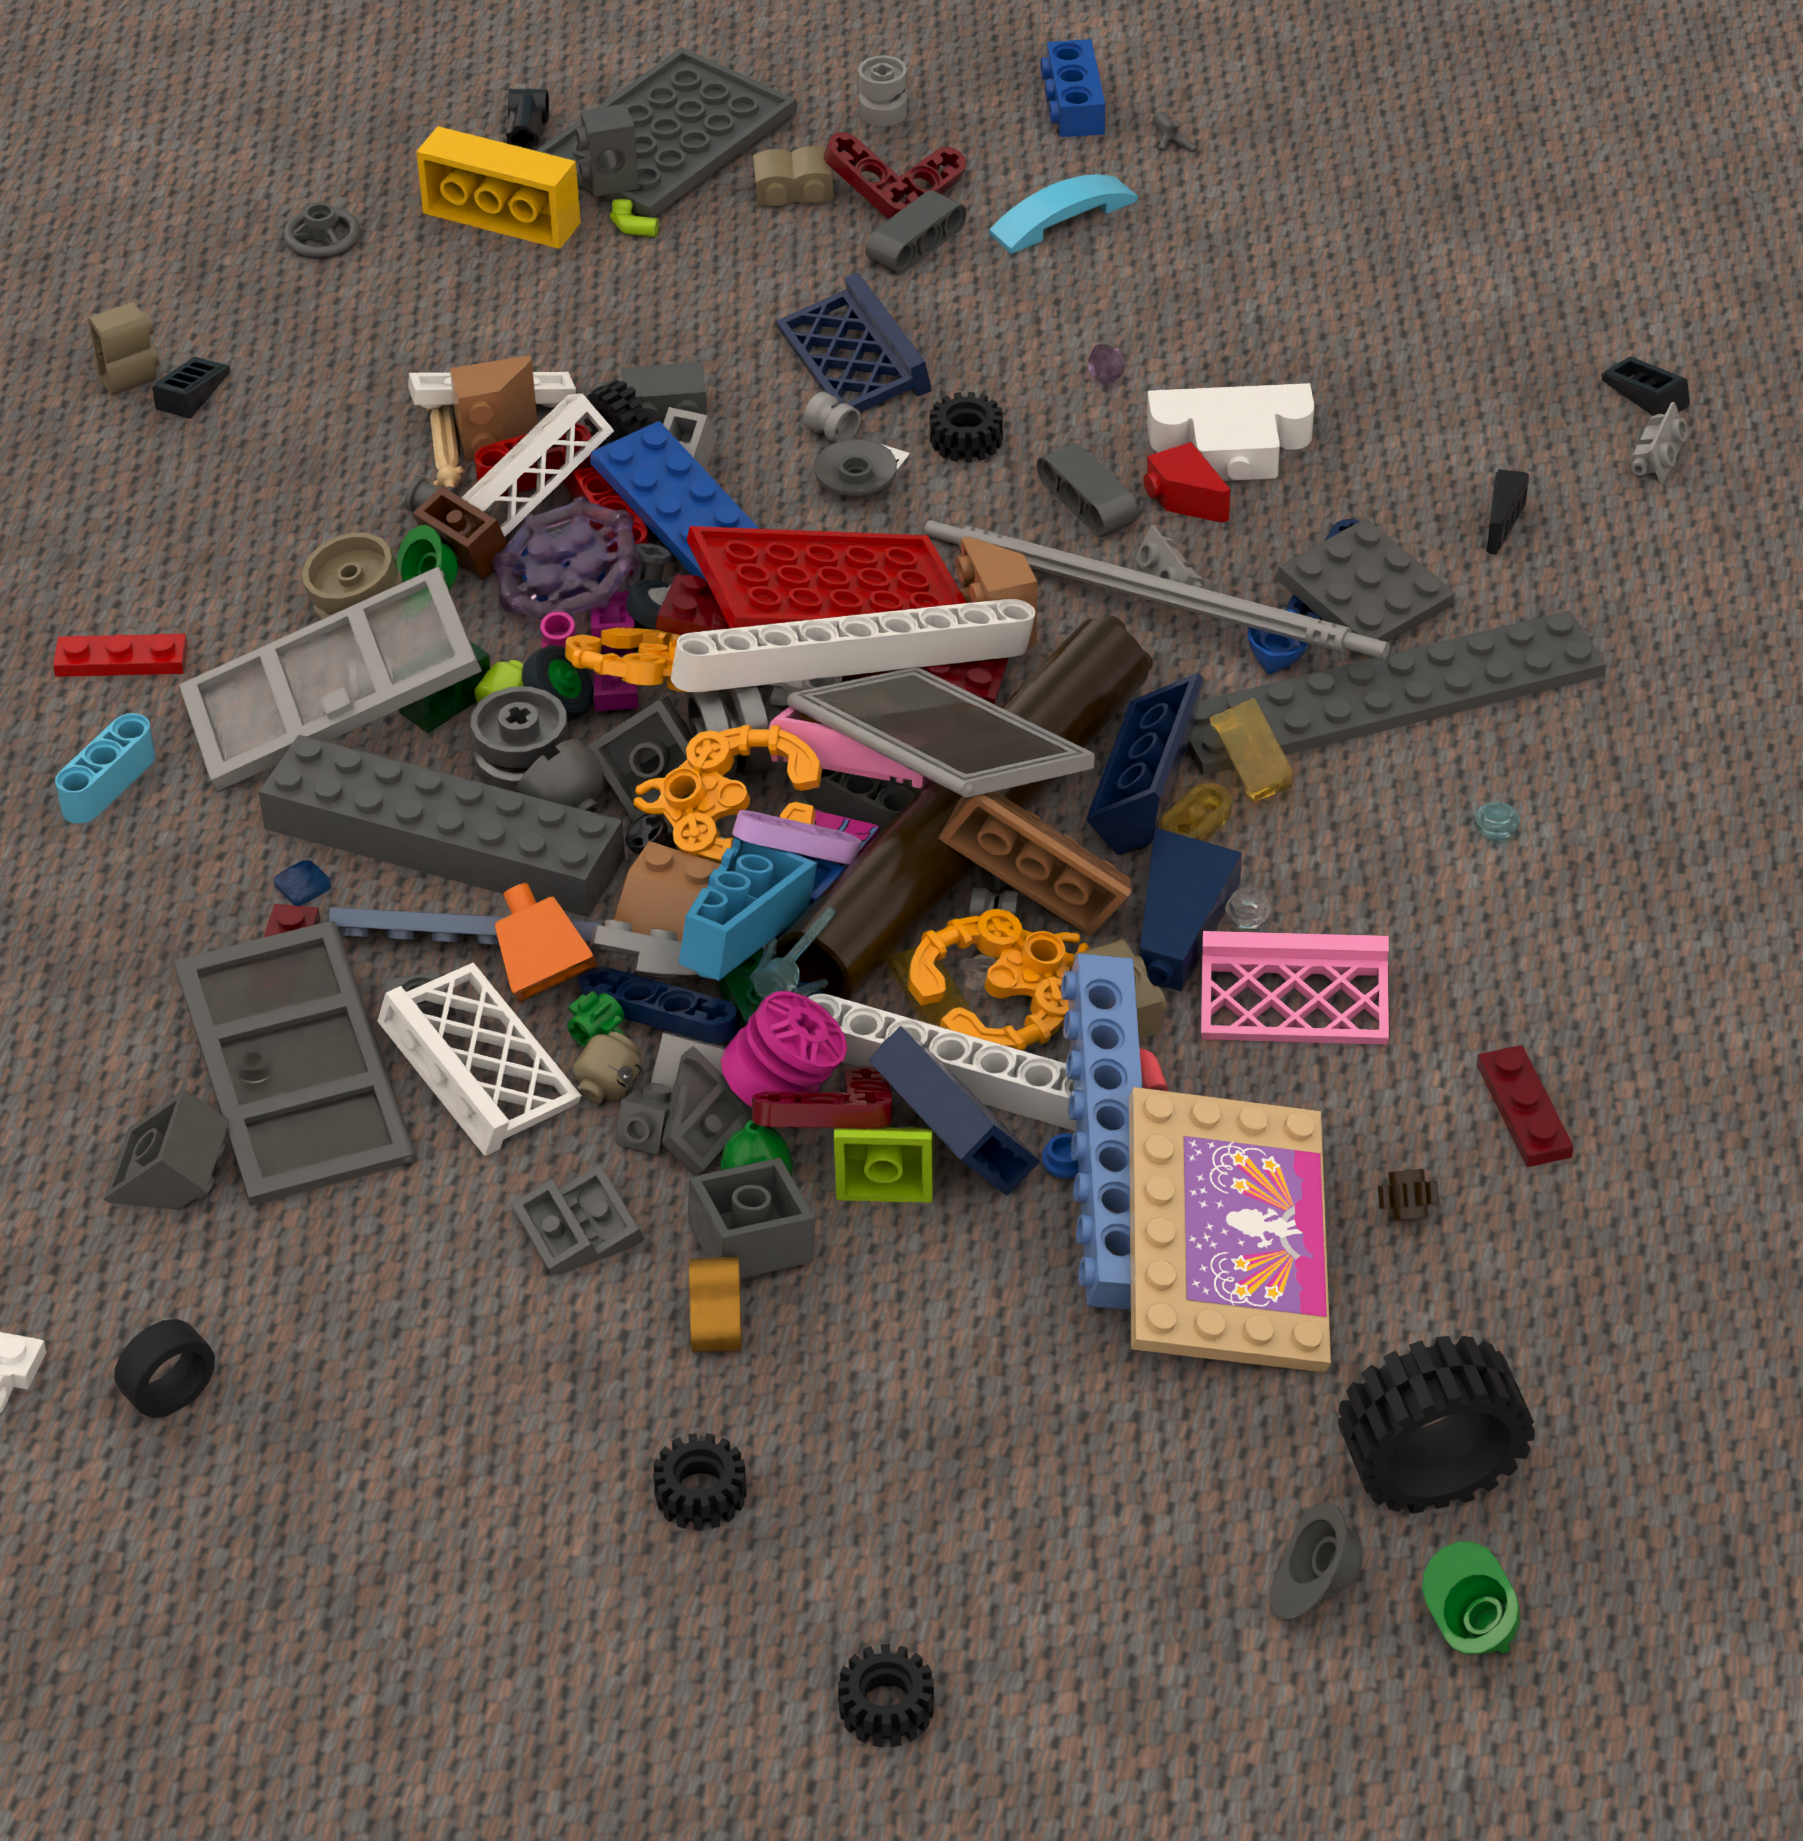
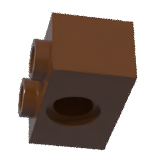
(463, 528)

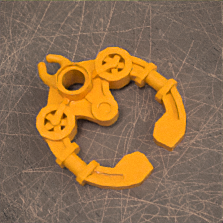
(647, 667)
(714, 796)
(1025, 966)

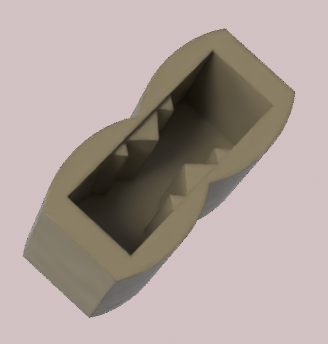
(792, 176)
(123, 347)

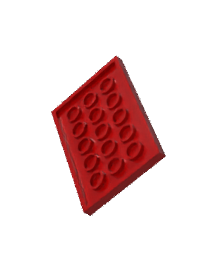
(818, 574)

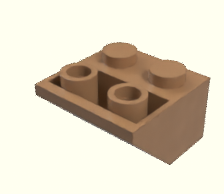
(996, 574)

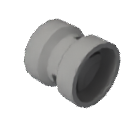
(834, 419)

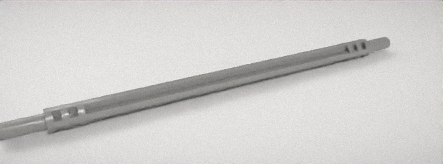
(1172, 592)

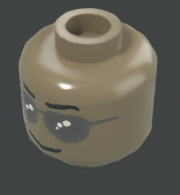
(607, 1067)

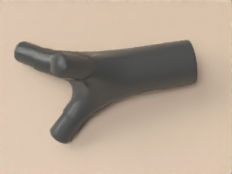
(1171, 132)

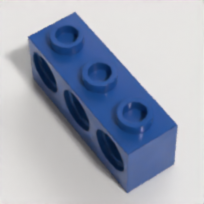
(1073, 88)

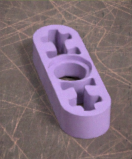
(796, 837)

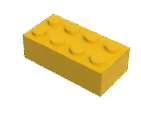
(498, 187)

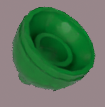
(754, 1145)

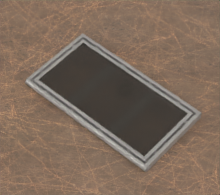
(942, 731)

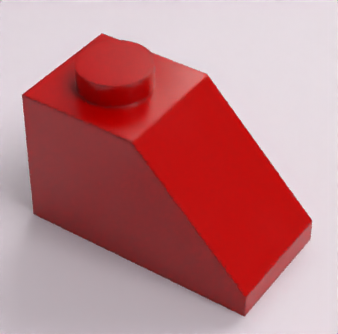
(1187, 484)

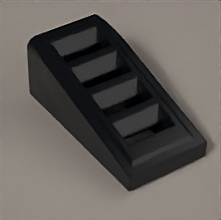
(189, 386)
(1650, 387)
(1507, 504)

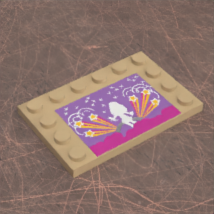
(1227, 1230)

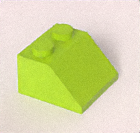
(884, 1164)

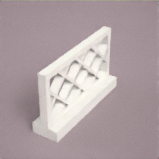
(444, 1066)

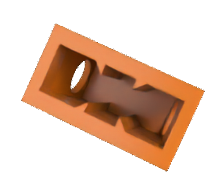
(539, 944)

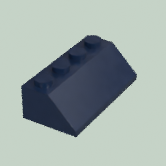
(1144, 765)

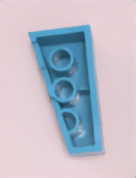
(744, 907)

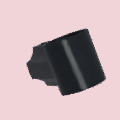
(526, 115)

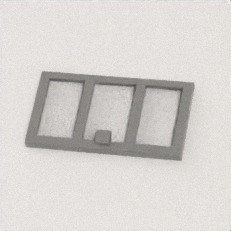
(329, 677)

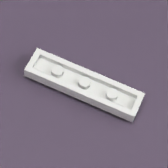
(435, 389)

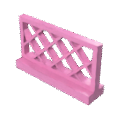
(1295, 959)

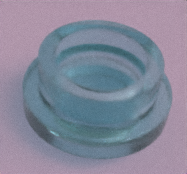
(1496, 821)

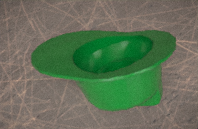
(424, 551)
(1471, 1599)

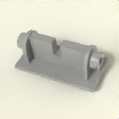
(1659, 444)
(1162, 559)

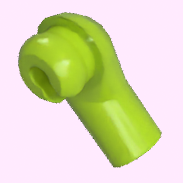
(632, 224)

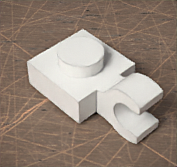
(18, 1363)

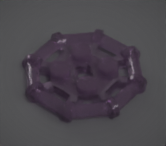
(572, 587)

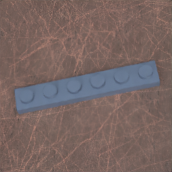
(442, 925)

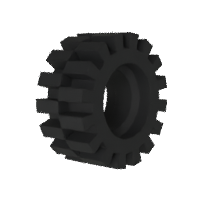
(619, 409)
(983, 418)
(704, 1504)
(891, 1720)

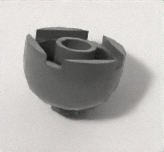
(568, 778)

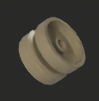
(348, 572)

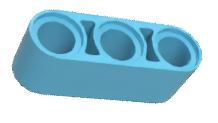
(105, 768)

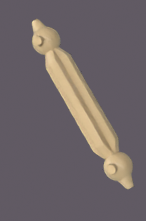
(445, 447)

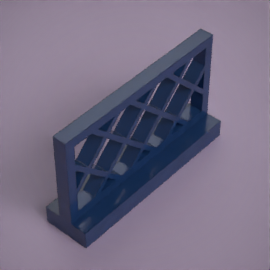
(879, 336)

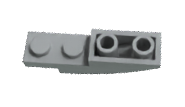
(653, 954)

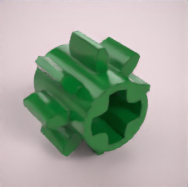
(594, 1016)

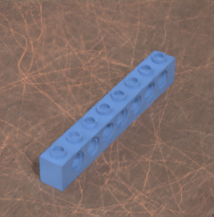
(1103, 1016)

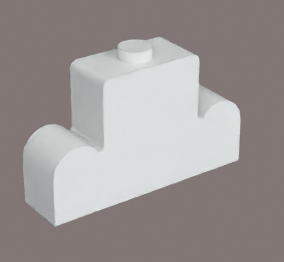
(1233, 426)

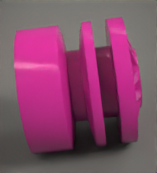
(783, 1048)

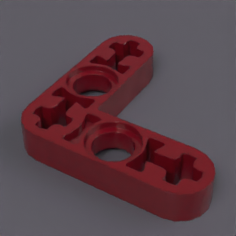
(891, 187)
(862, 1105)

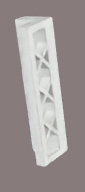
(533, 449)

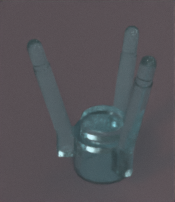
(783, 973)

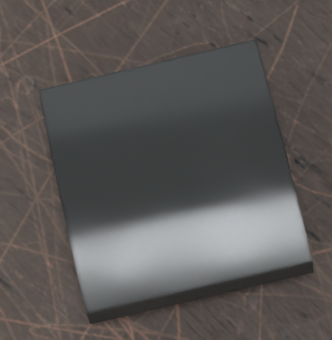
(577, 1221)

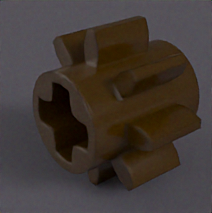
(1408, 1194)

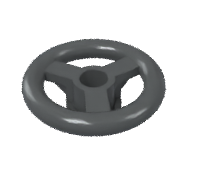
(318, 223)

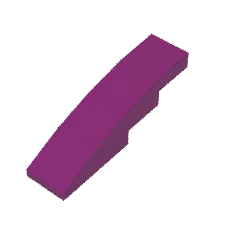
(610, 690)

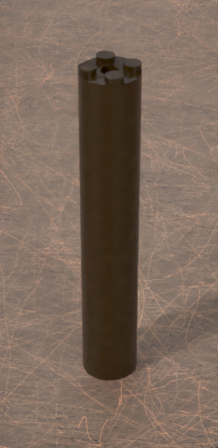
(912, 870)

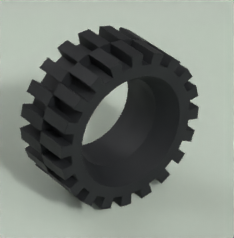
(1451, 1457)

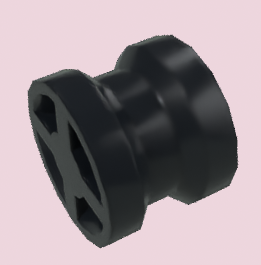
(647, 829)

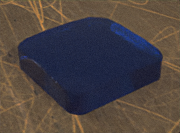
(302, 882)

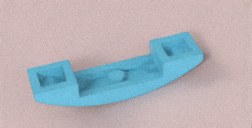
(1060, 201)

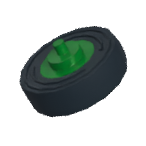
(554, 673)

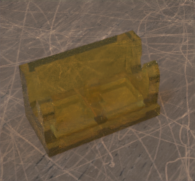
(1253, 750)

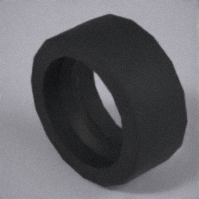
(152, 1349)

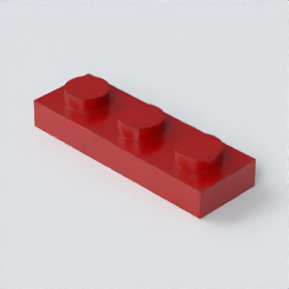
(120, 655)

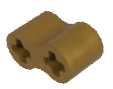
(715, 1304)

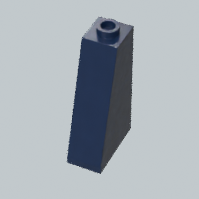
(1184, 898)
(953, 1111)

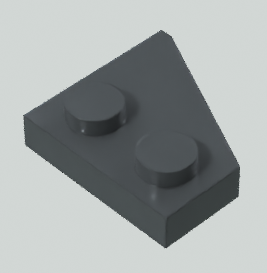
(701, 1113)

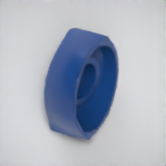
(1275, 651)

